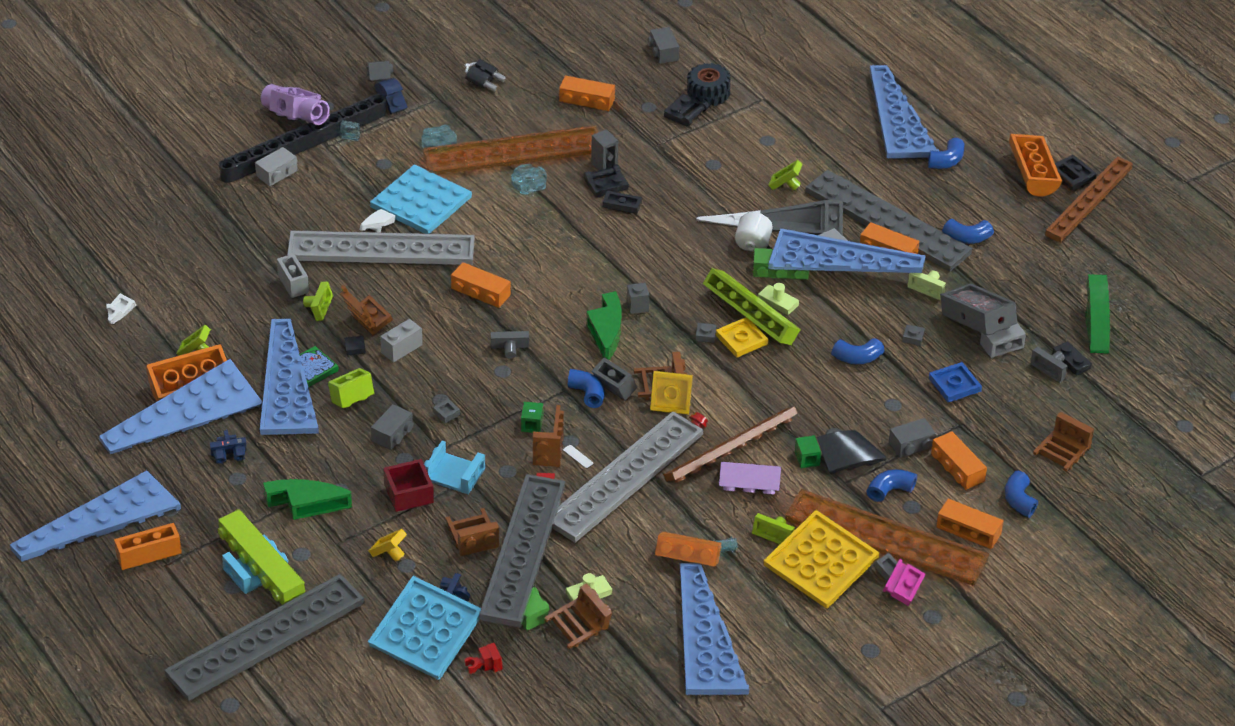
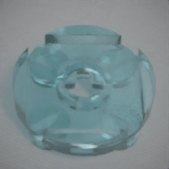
(432, 136)
(536, 181)

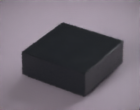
(354, 345)

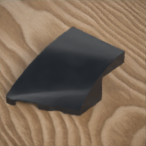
(848, 450)

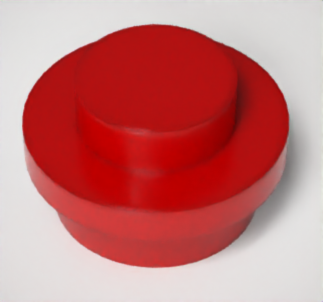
(699, 420)

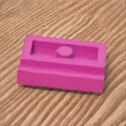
(904, 582)

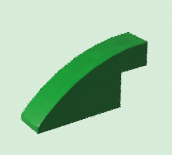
(1098, 314)
(606, 324)
(307, 496)

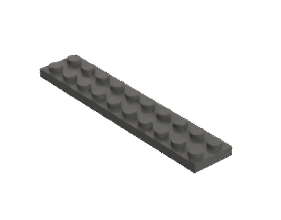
(869, 208)
(522, 551)
(264, 637)

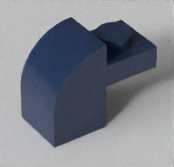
(392, 91)

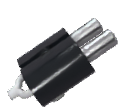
(483, 74)

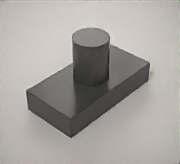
(510, 341)
(1049, 364)

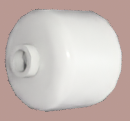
(753, 231)

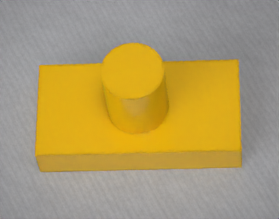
(390, 544)

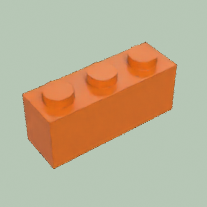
(587, 93)
(886, 238)
(480, 285)
(958, 460)
(969, 523)
(147, 546)
(688, 548)

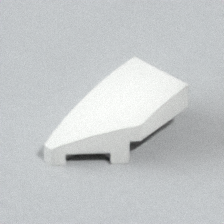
(377, 220)
(119, 308)

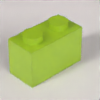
(351, 388)

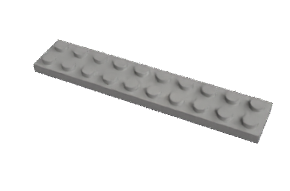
(381, 247)
(625, 476)

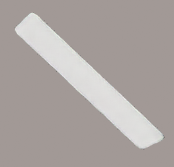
(578, 456)

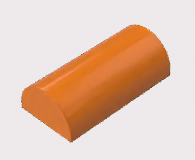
(1035, 164)
(178, 371)

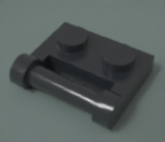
(679, 110)
(1076, 169)
(612, 183)

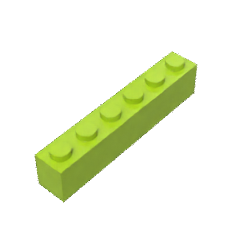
(751, 306)
(260, 557)

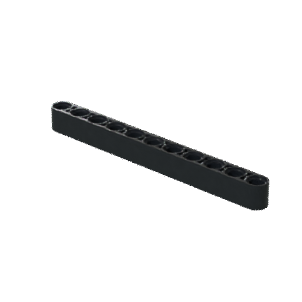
(303, 137)

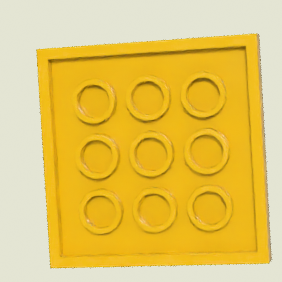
(821, 559)

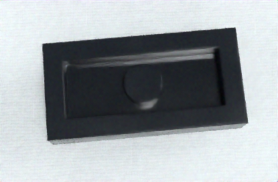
(622, 202)
(1073, 358)

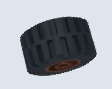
(709, 83)

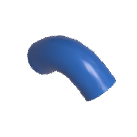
(949, 157)
(968, 234)
(858, 354)
(589, 384)
(891, 480)
(1017, 497)

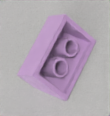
(750, 477)

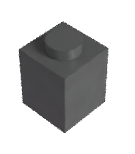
(637, 298)

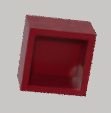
(408, 485)

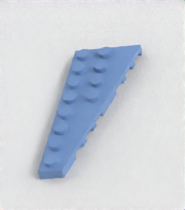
(898, 120)
(814, 252)
(286, 394)
(205, 399)
(107, 513)
(708, 650)

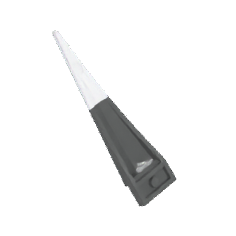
(805, 218)

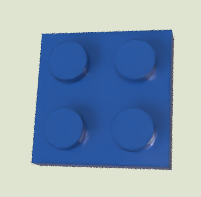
(955, 382)

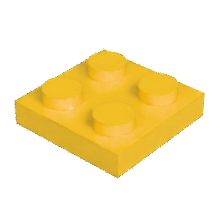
(741, 337)
(671, 392)

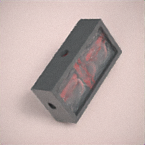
(979, 309)

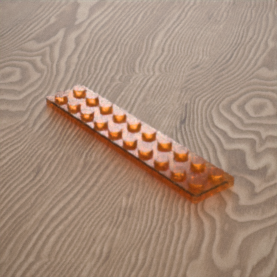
(509, 150)
(892, 537)

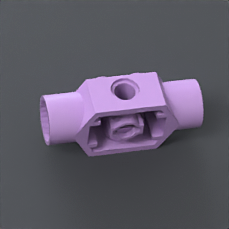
(295, 103)

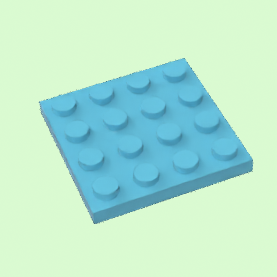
(421, 199)
(425, 627)

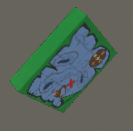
(317, 365)

